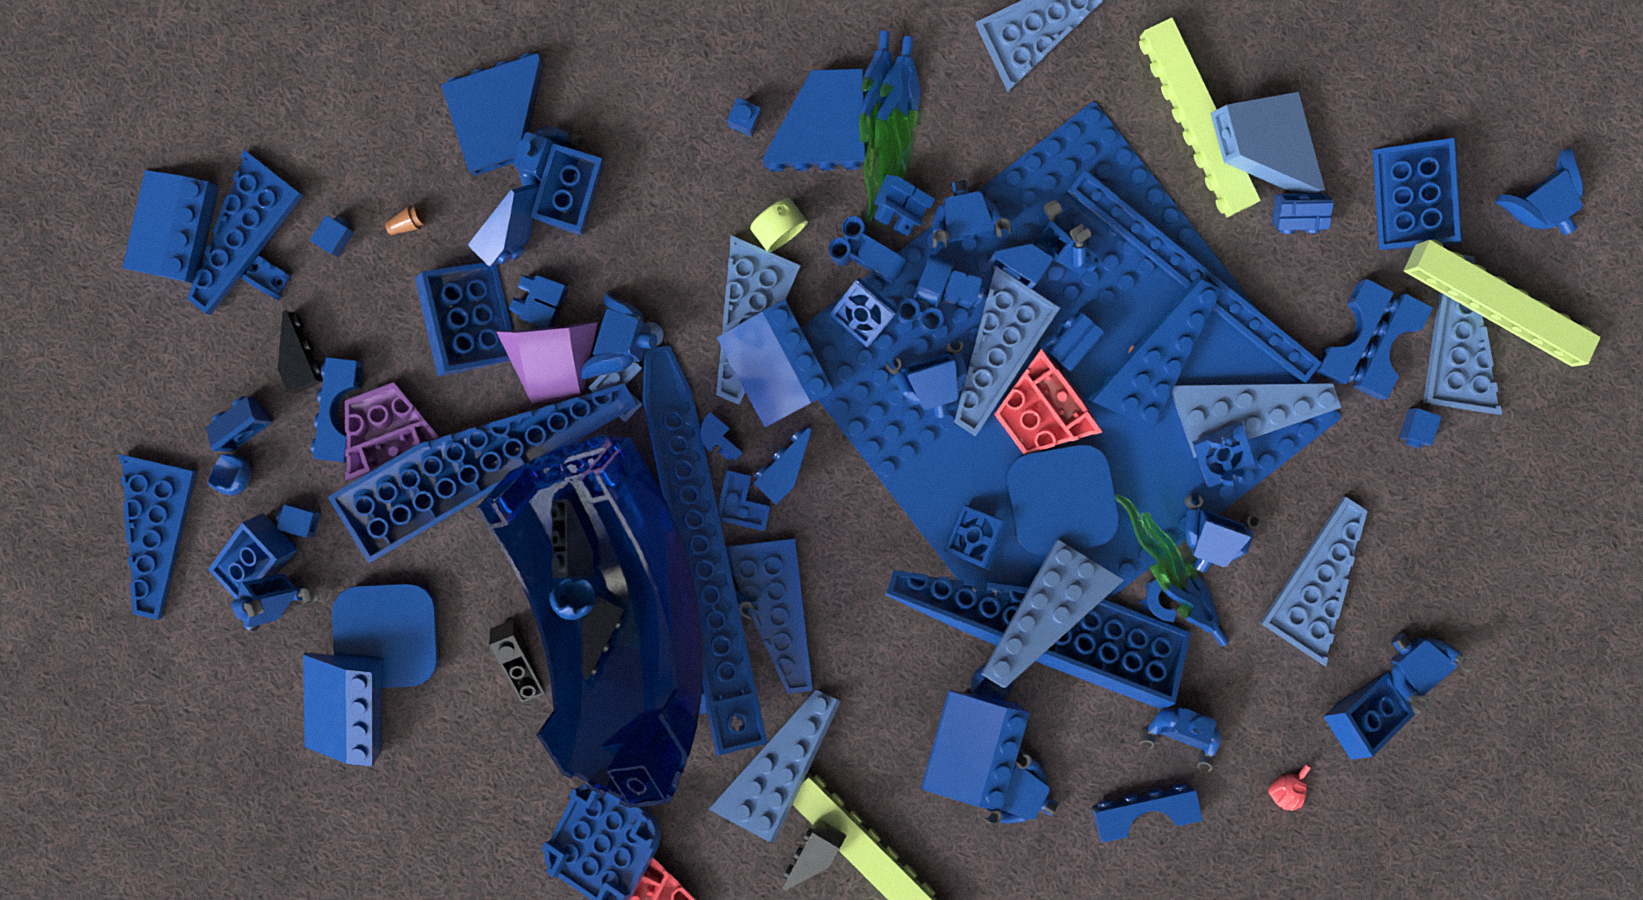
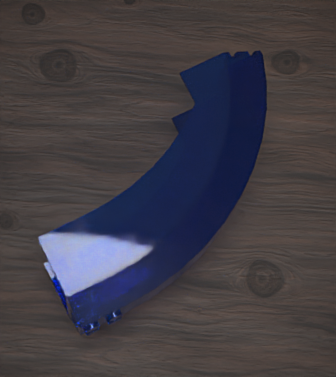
(640, 711)

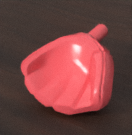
(1290, 789)

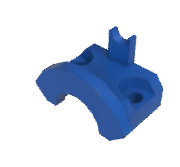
(266, 277)
(1152, 602)

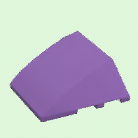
(550, 359)
(381, 428)

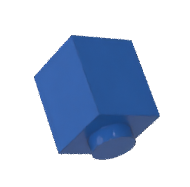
(744, 117)
(332, 235)
(1419, 428)
(298, 520)

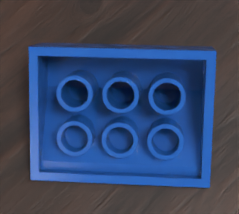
(1418, 194)
(170, 226)
(462, 317)
(774, 363)
(343, 707)
(975, 749)

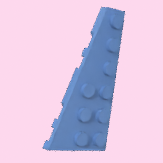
(1028, 32)
(753, 285)
(1006, 336)
(1460, 360)
(1258, 407)
(1315, 591)
(1056, 600)
(770, 783)

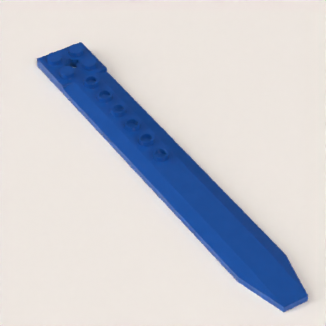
(691, 499)

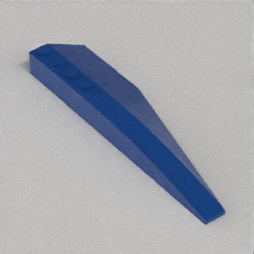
(1105, 647)

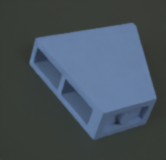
(1270, 142)

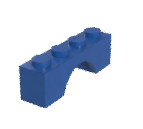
(1368, 304)
(1377, 374)
(338, 379)
(1115, 818)

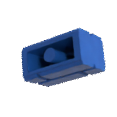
(1302, 212)
(963, 290)
(1073, 341)

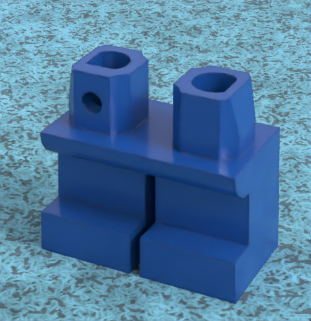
(902, 200)
(539, 290)

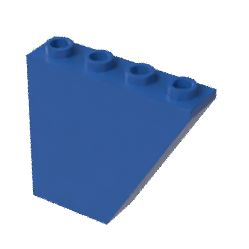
(493, 110)
(821, 125)

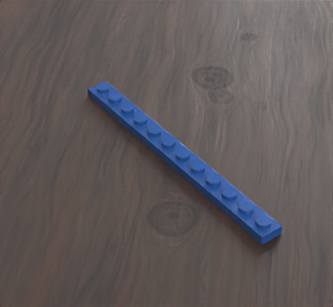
(1187, 269)

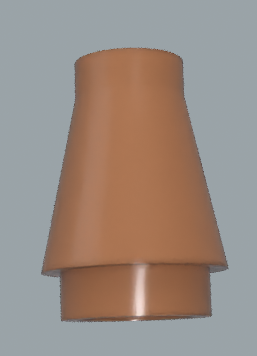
(407, 220)

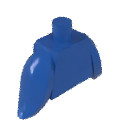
(1551, 200)
(620, 339)

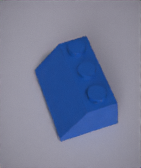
(567, 189)

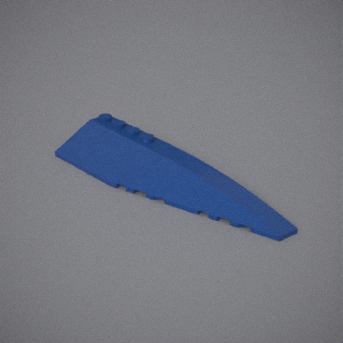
(460, 468)

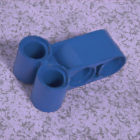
(866, 252)
(928, 294)

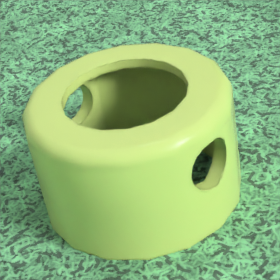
(778, 226)

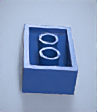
(507, 227)
(251, 554)
(1369, 717)

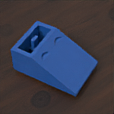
(783, 473)

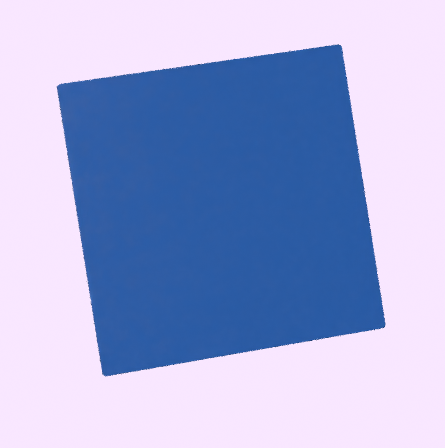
(939, 466)

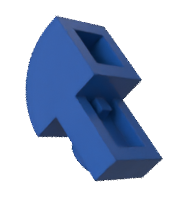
(713, 434)

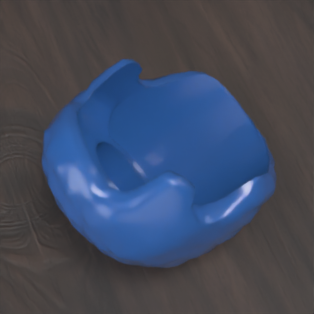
(231, 475)
(573, 598)
(985, 687)

